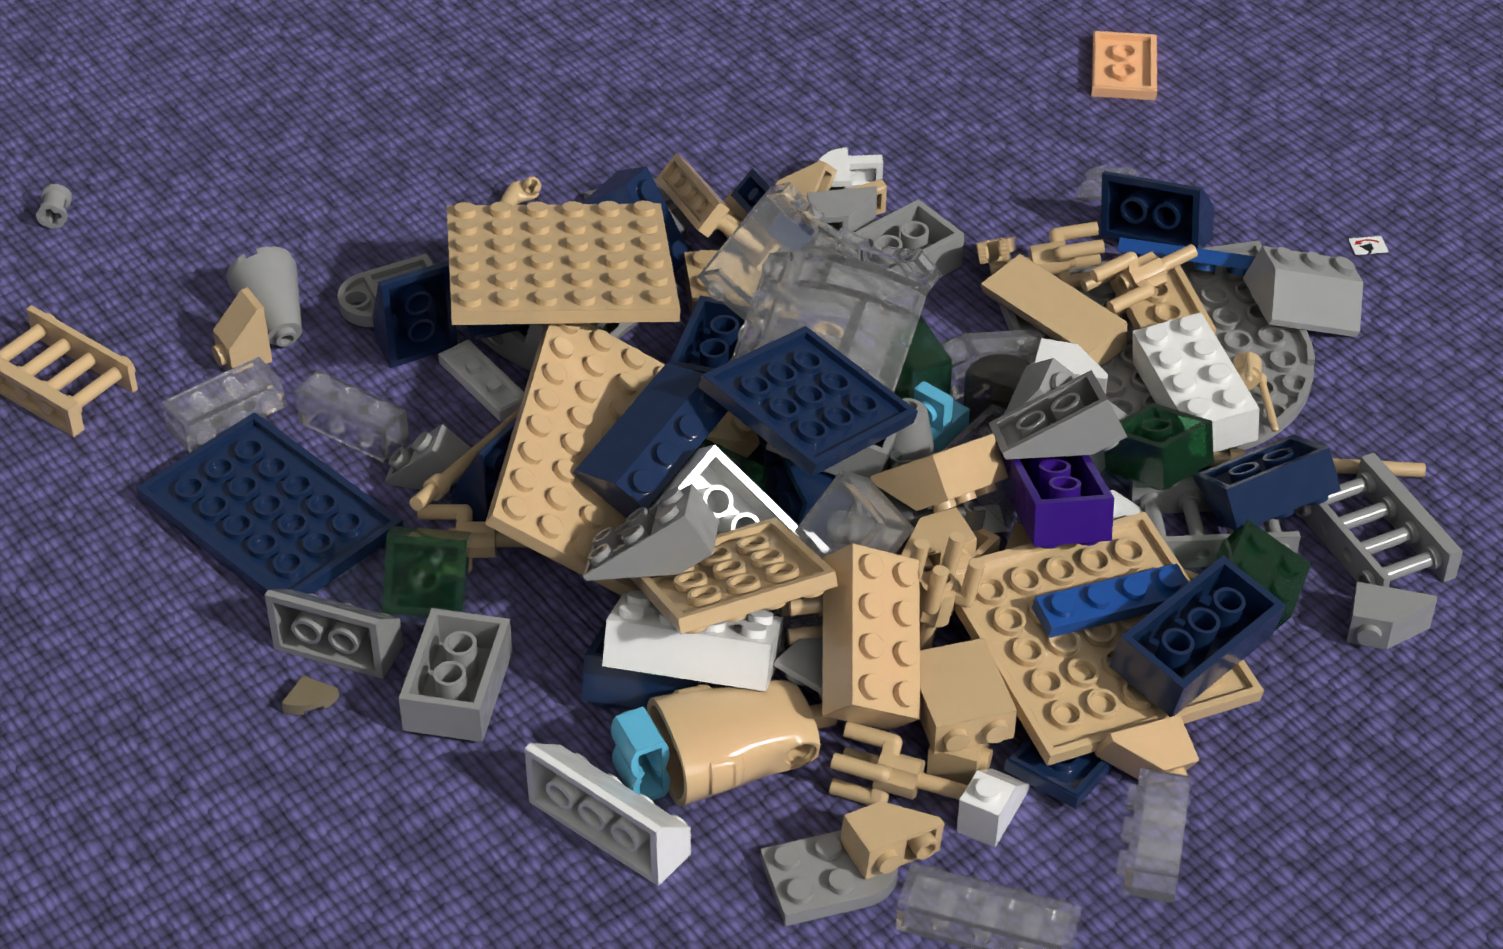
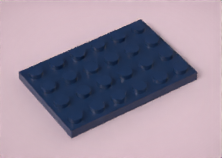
(269, 509)

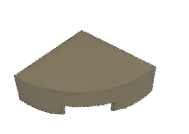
(309, 695)

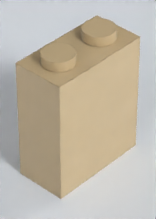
(964, 697)

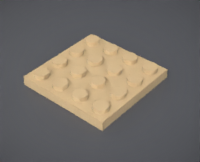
(748, 572)

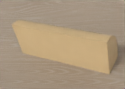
(1057, 308)

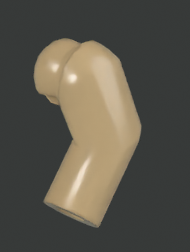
(522, 191)

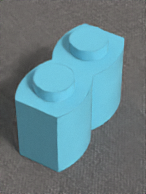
(640, 753)

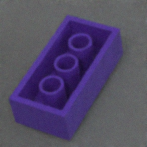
(1060, 500)

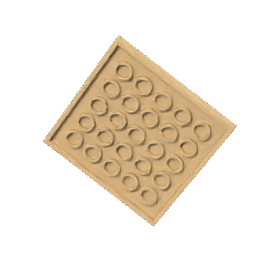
(560, 264)
(1065, 681)

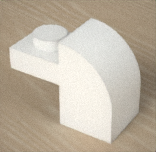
(853, 169)

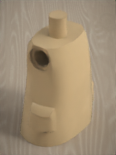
(734, 736)

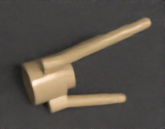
(1250, 370)

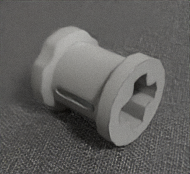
(55, 201)

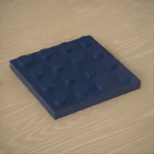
(808, 400)

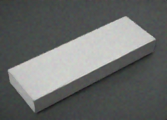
(482, 379)

